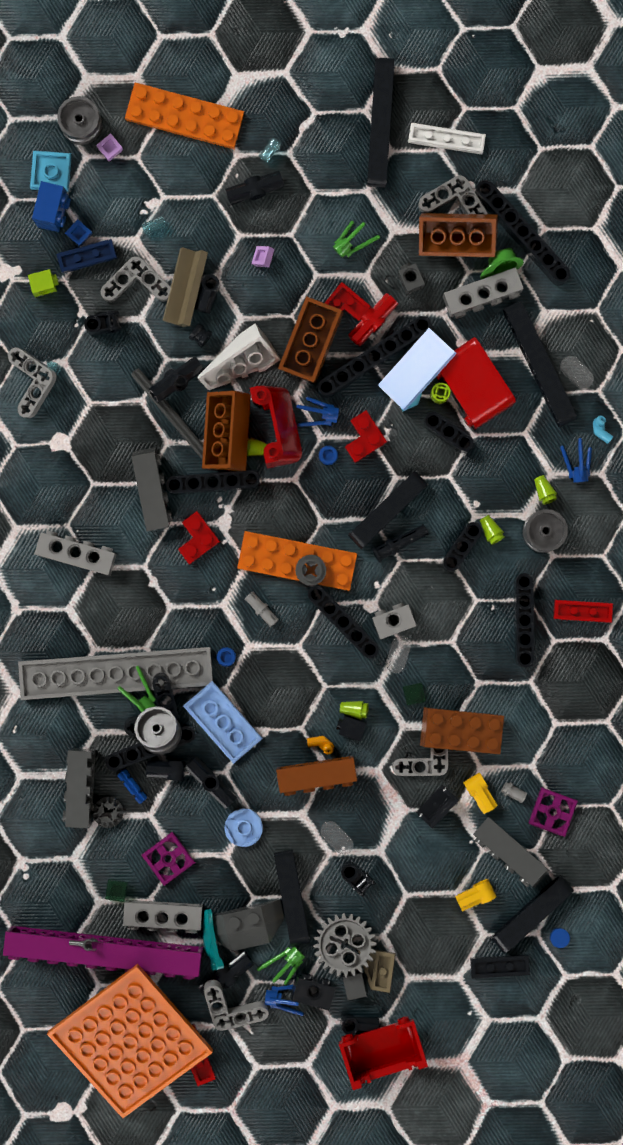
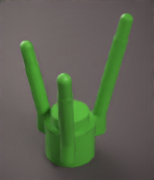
(342, 245)
(144, 702)
(294, 958)

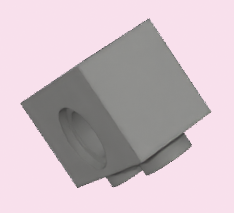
(405, 622)

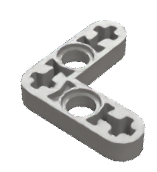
(460, 194)
(127, 269)
(38, 382)
(429, 763)
(225, 1012)

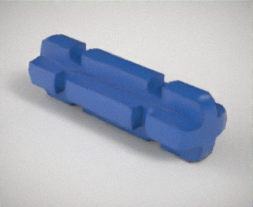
(132, 786)

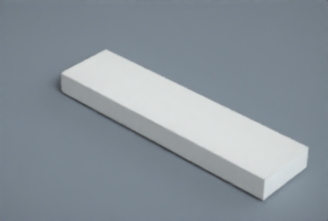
(446, 138)

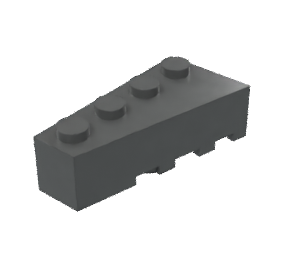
(150, 489)
(79, 788)
(511, 852)

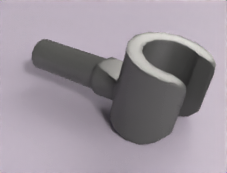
(86, 944)

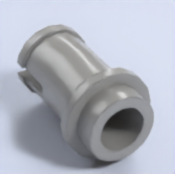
(513, 792)

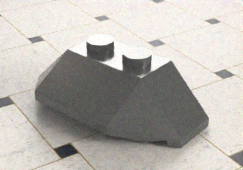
(248, 925)

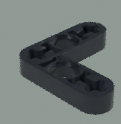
(172, 707)

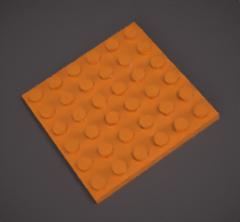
(130, 1041)

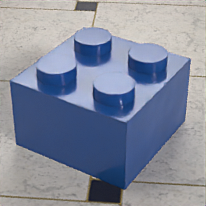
(51, 207)

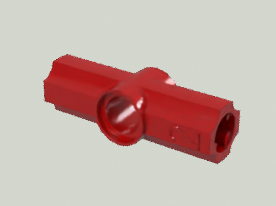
(373, 319)

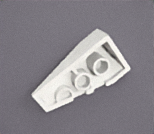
(245, 354)

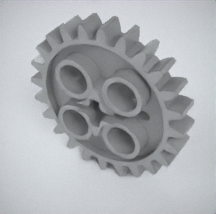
(336, 960)

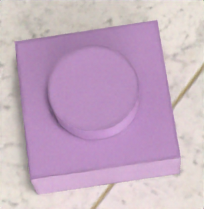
(109, 147)
(262, 256)

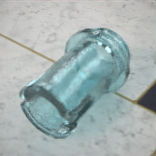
(272, 146)
(153, 225)

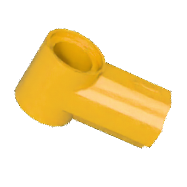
(479, 790)
(480, 893)

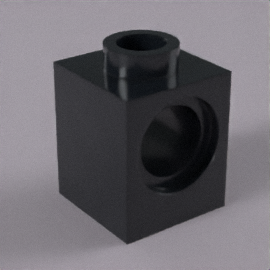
(351, 728)

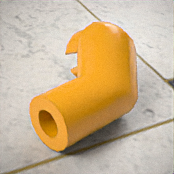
(322, 742)

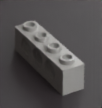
(508, 278)
(45, 549)
(153, 908)

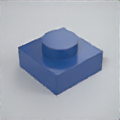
(78, 233)

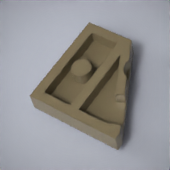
(380, 970)

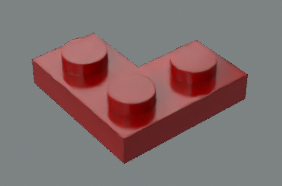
(347, 300)
(369, 439)
(202, 539)

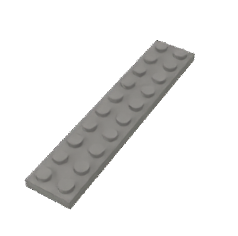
(107, 672)

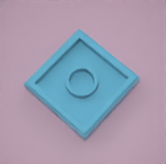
(50, 168)

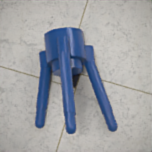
(329, 413)
(580, 473)
(275, 1000)

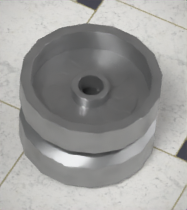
(90, 122)
(541, 520)
(157, 719)

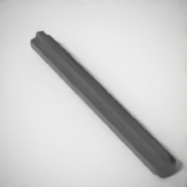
(172, 416)

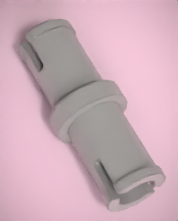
(261, 609)

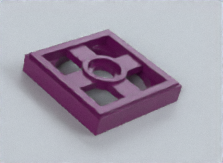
(546, 809)
(165, 879)

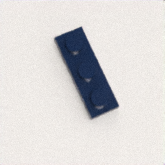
(86, 256)

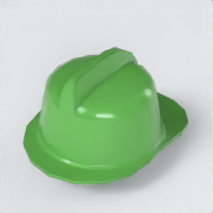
(503, 261)

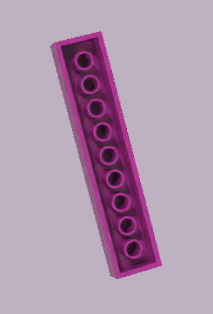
(110, 952)

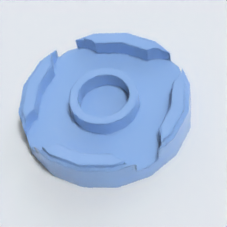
(243, 827)

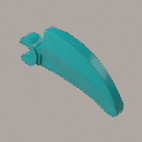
(210, 941)

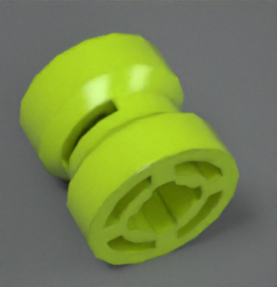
(439, 396)

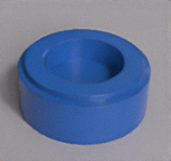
(328, 455)
(226, 656)
(559, 937)

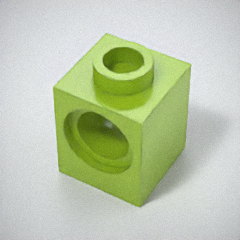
(43, 282)

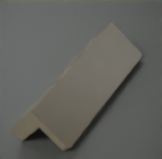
(185, 287)

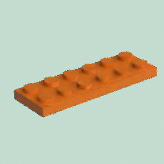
(184, 115)
(280, 556)

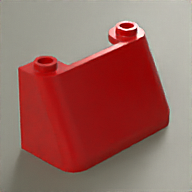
(476, 384)
(288, 445)
(382, 1052)

